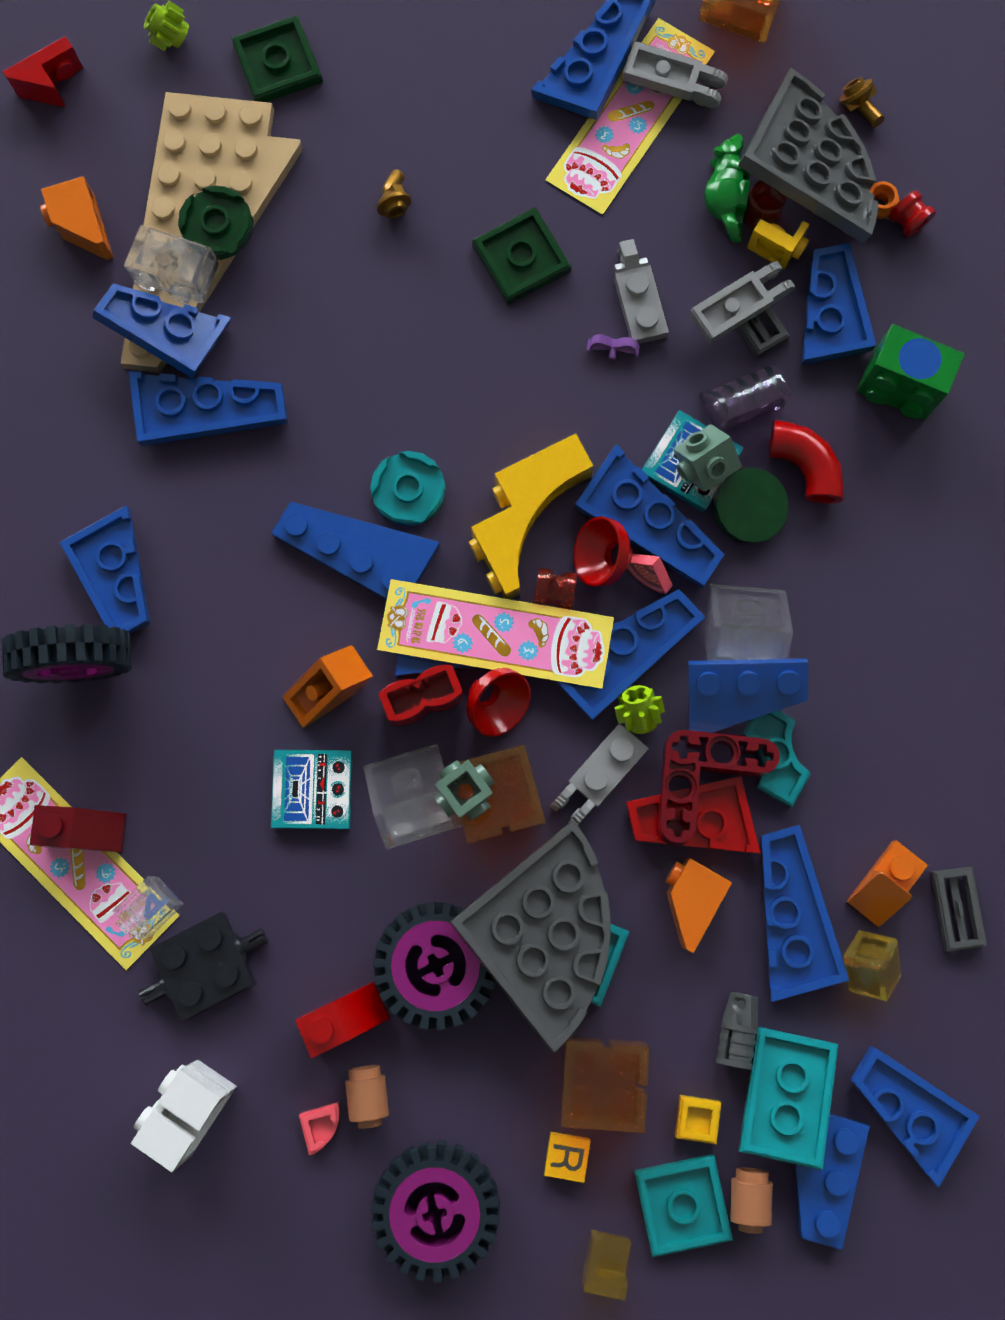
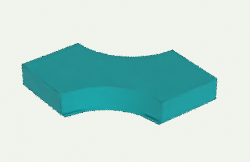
(789, 775)

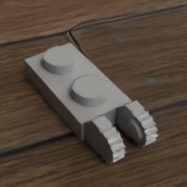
(674, 75)
(739, 302)
(602, 771)

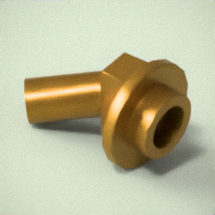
(858, 95)
(394, 198)

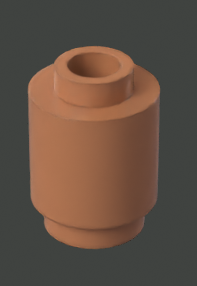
(366, 1096)
(751, 1200)

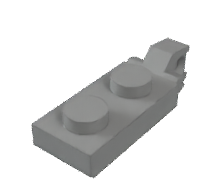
(639, 296)

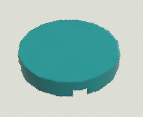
(408, 488)

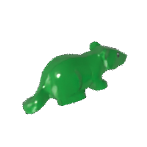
(728, 187)

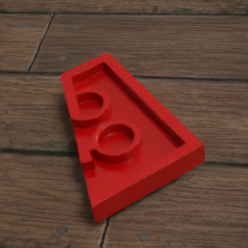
(722, 818)

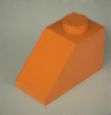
(76, 216)
(327, 685)
(694, 899)

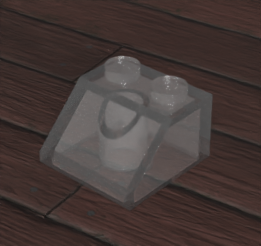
(747, 623)
(404, 796)

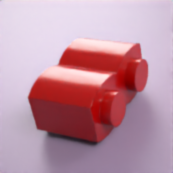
(411, 699)

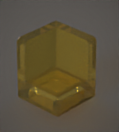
(873, 965)
(606, 1265)

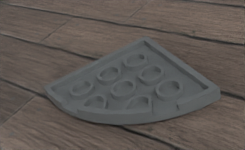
(814, 158)
(545, 934)

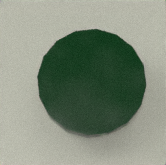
(217, 220)
(750, 505)

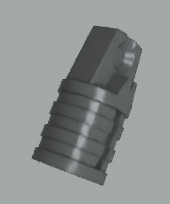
(738, 1031)

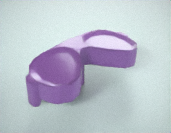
(603, 342)

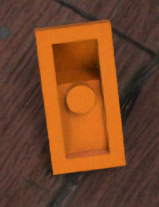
(887, 884)

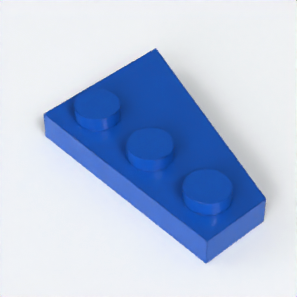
(165, 330)

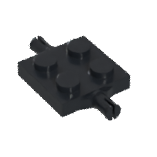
(203, 966)

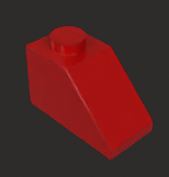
(342, 1019)

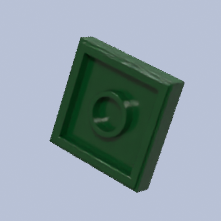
(277, 59)
(521, 255)

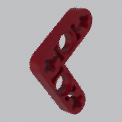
(690, 768)

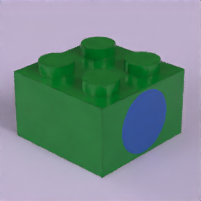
(910, 372)

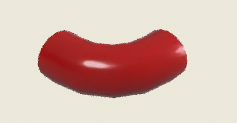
(812, 456)

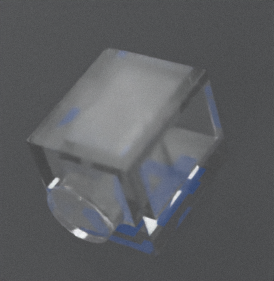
(147, 908)

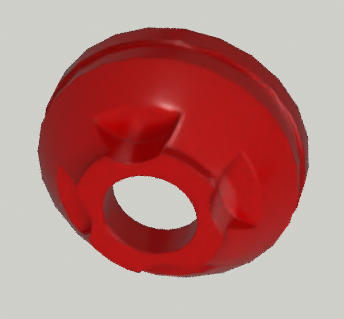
(594, 551)
(504, 707)

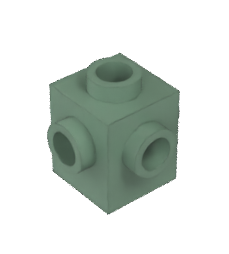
(707, 458)
(460, 774)

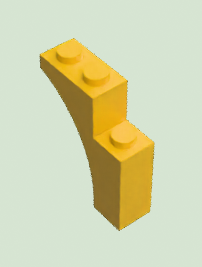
(526, 492)

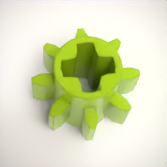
(166, 25)
(639, 709)

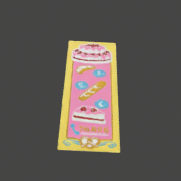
(632, 118)
(496, 633)
(80, 880)

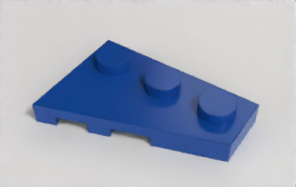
(835, 308)
(110, 570)
(741, 690)
(915, 1111)
(827, 1195)

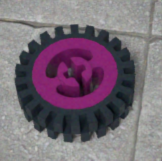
(66, 653)
(404, 999)
(396, 1219)

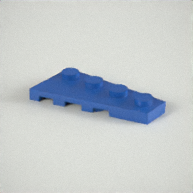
(594, 62)
(189, 408)
(649, 518)
(356, 548)
(635, 648)
(798, 927)

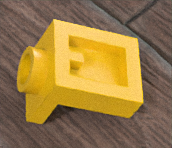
(775, 244)

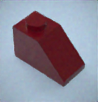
(77, 829)

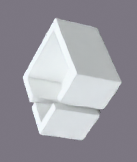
(182, 1115)

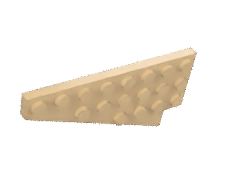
(206, 145)

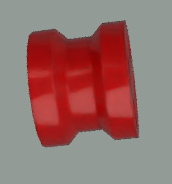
(912, 214)

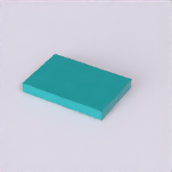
(789, 1098)

